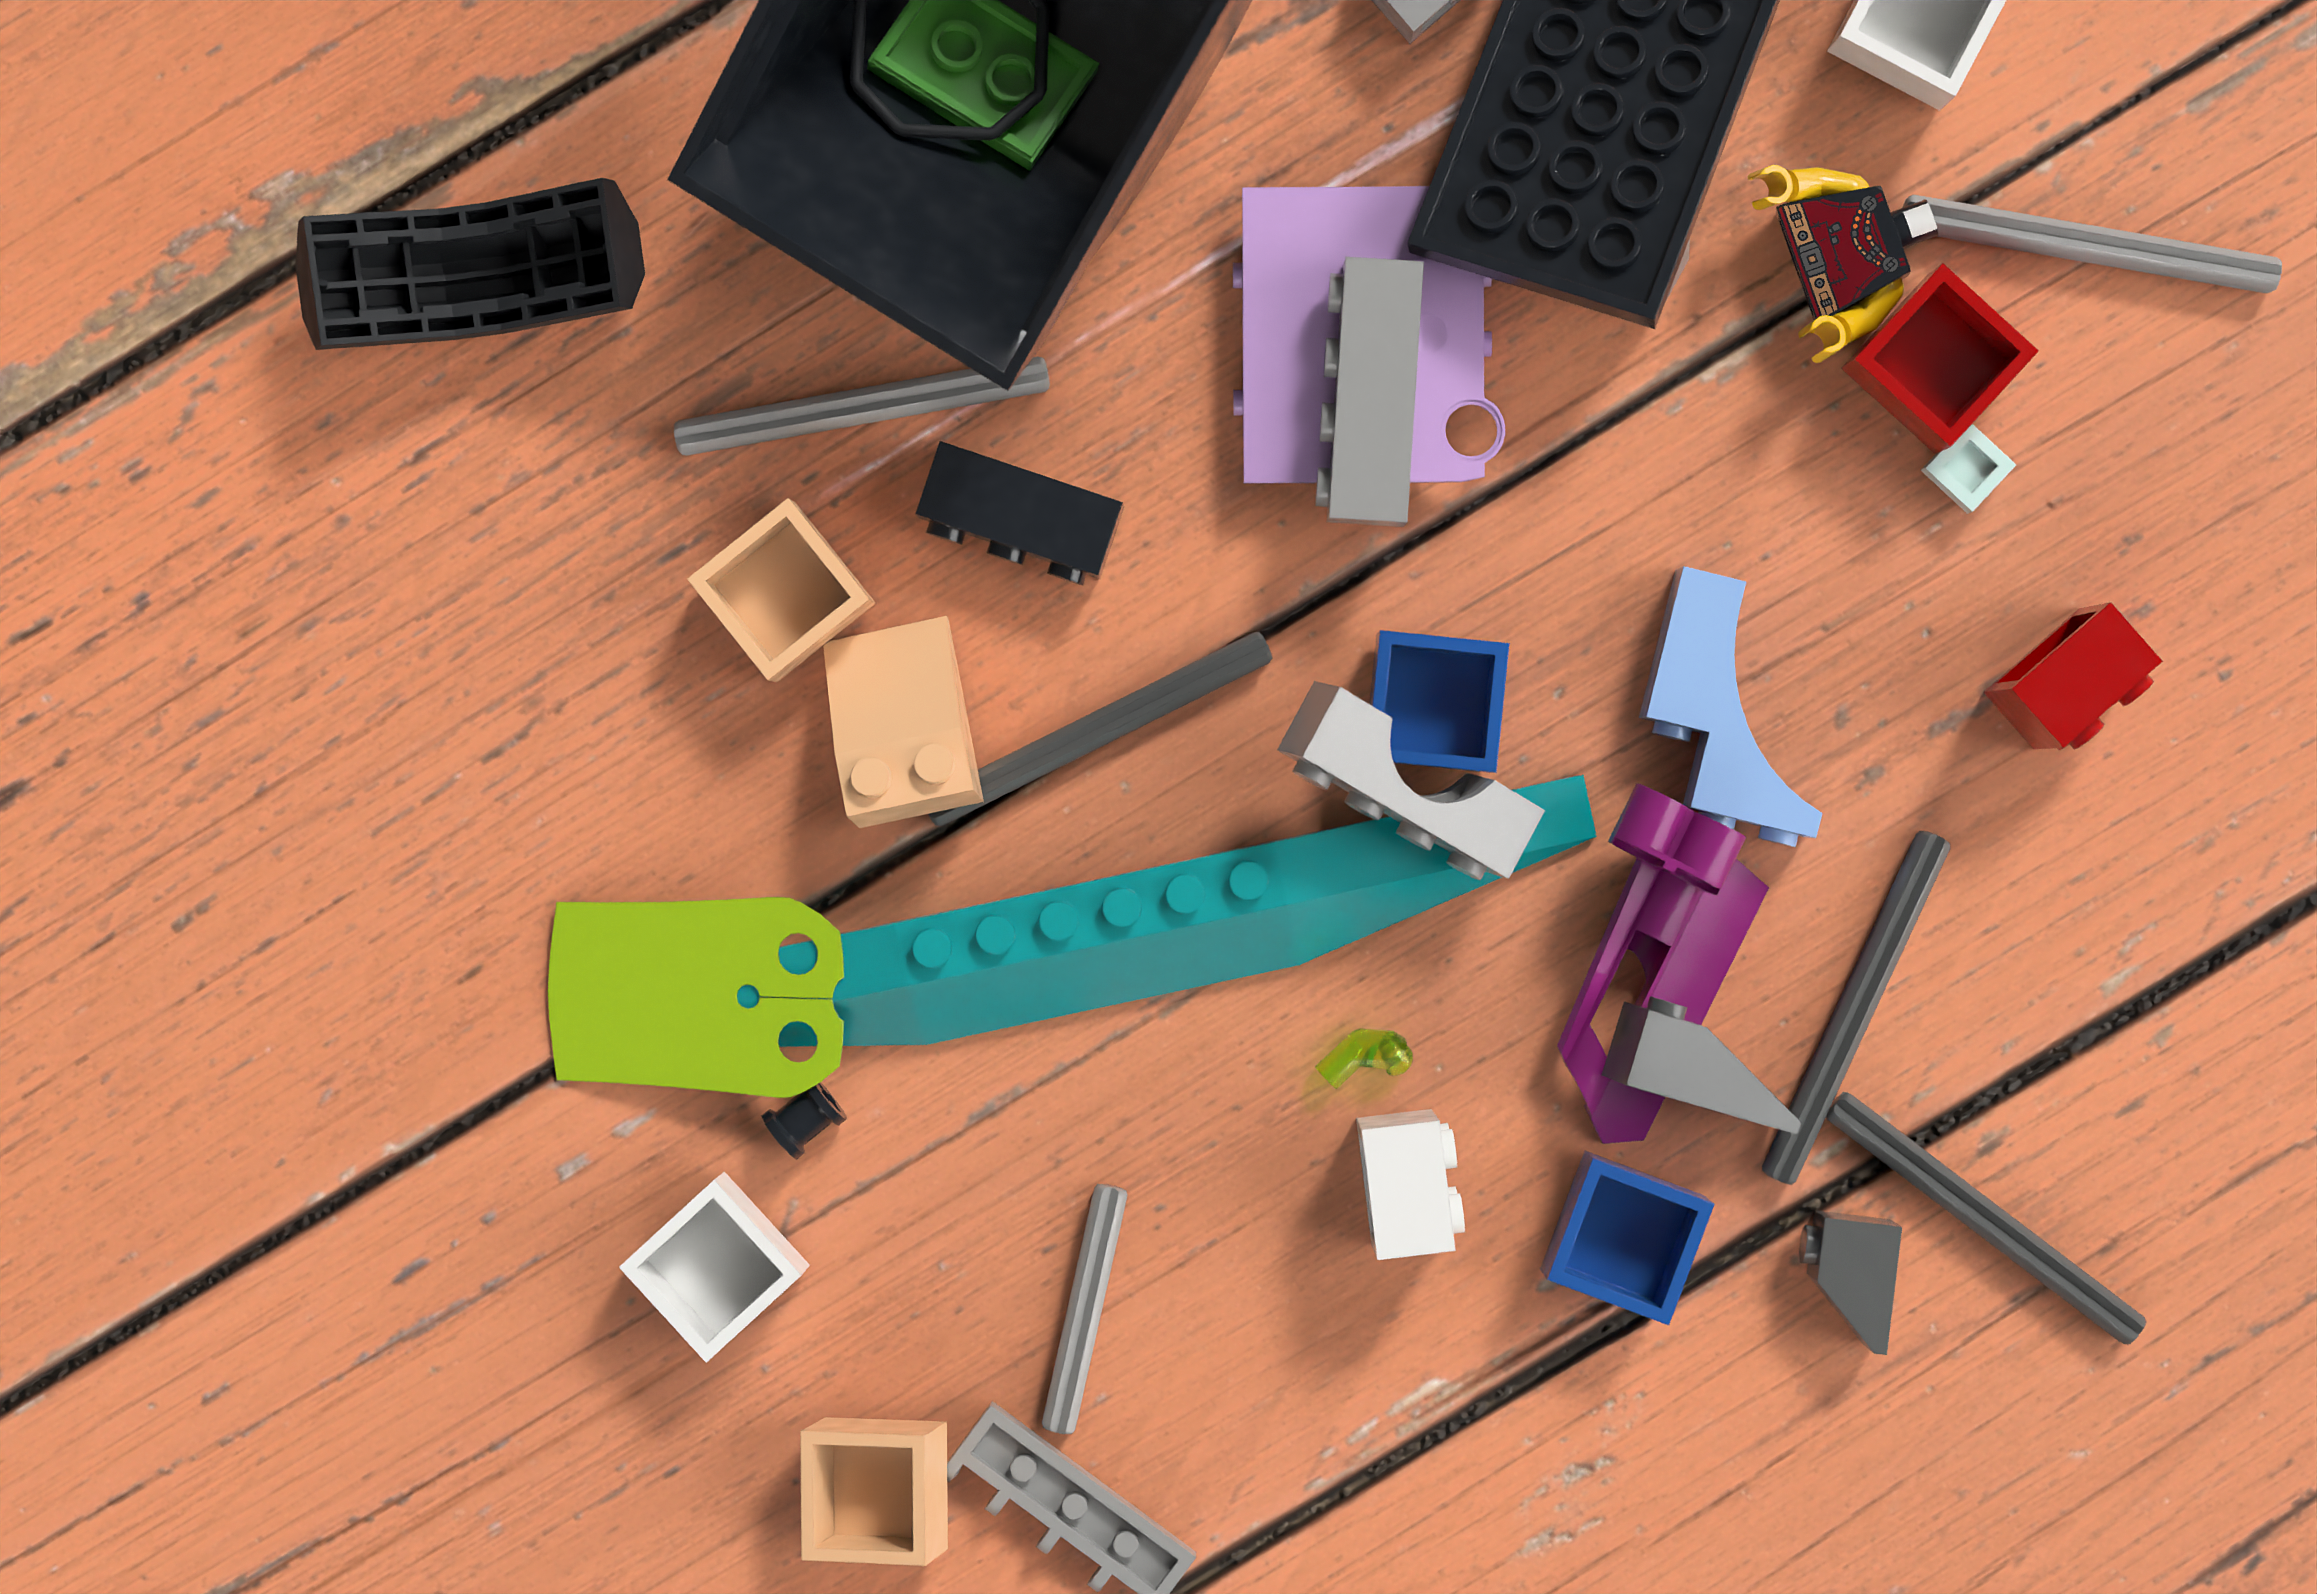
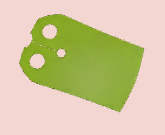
(655, 988)

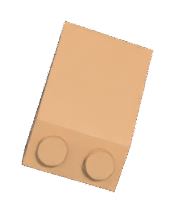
(900, 723)

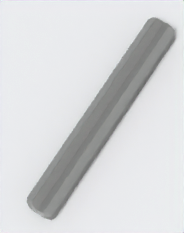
(1084, 1309)

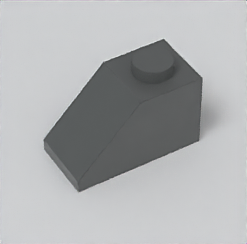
(1855, 1269)

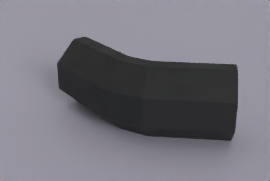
(468, 267)

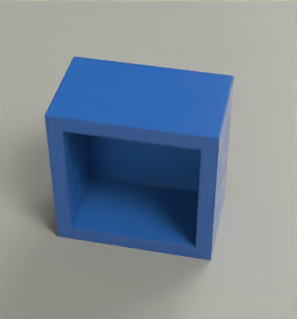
(1441, 698)
(1626, 1237)

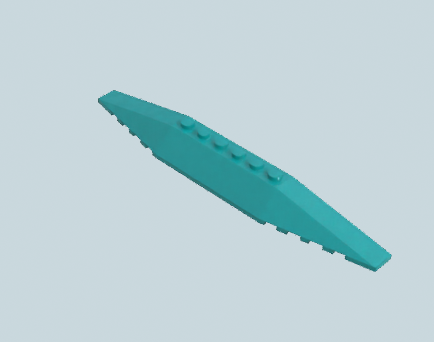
(1148, 929)

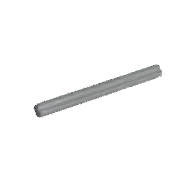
(2103, 245)
(851, 408)

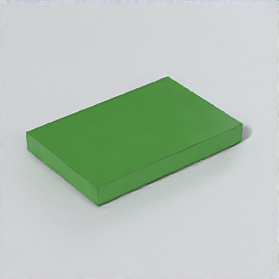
(978, 64)

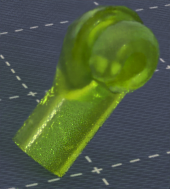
(1366, 1049)

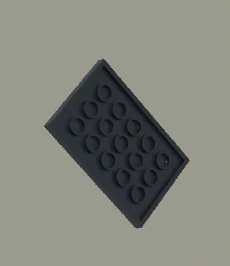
(1591, 146)

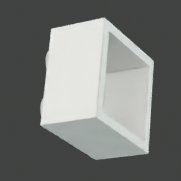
(1916, 43)
(1407, 1184)
(714, 1266)

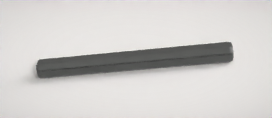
(1116, 720)
(1857, 1004)
(1986, 1218)

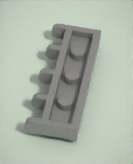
(1071, 1505)

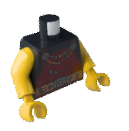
(1844, 248)

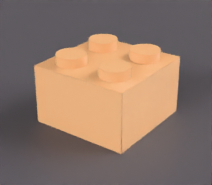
(781, 591)
(874, 1491)

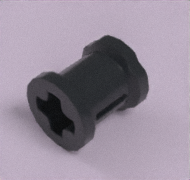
(803, 1118)

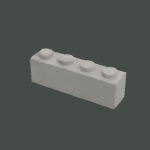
(1373, 391)

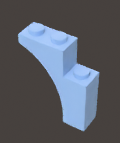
(1697, 691)

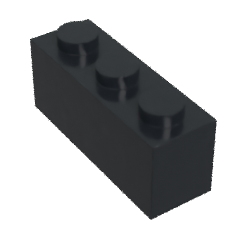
(1018, 513)

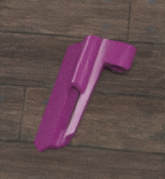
(1684, 922)

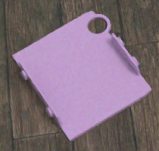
(1287, 258)

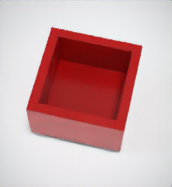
(1940, 359)
(2074, 678)

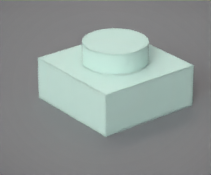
(1969, 469)

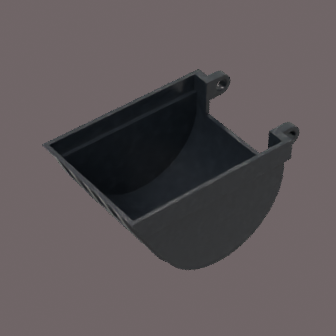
(937, 226)

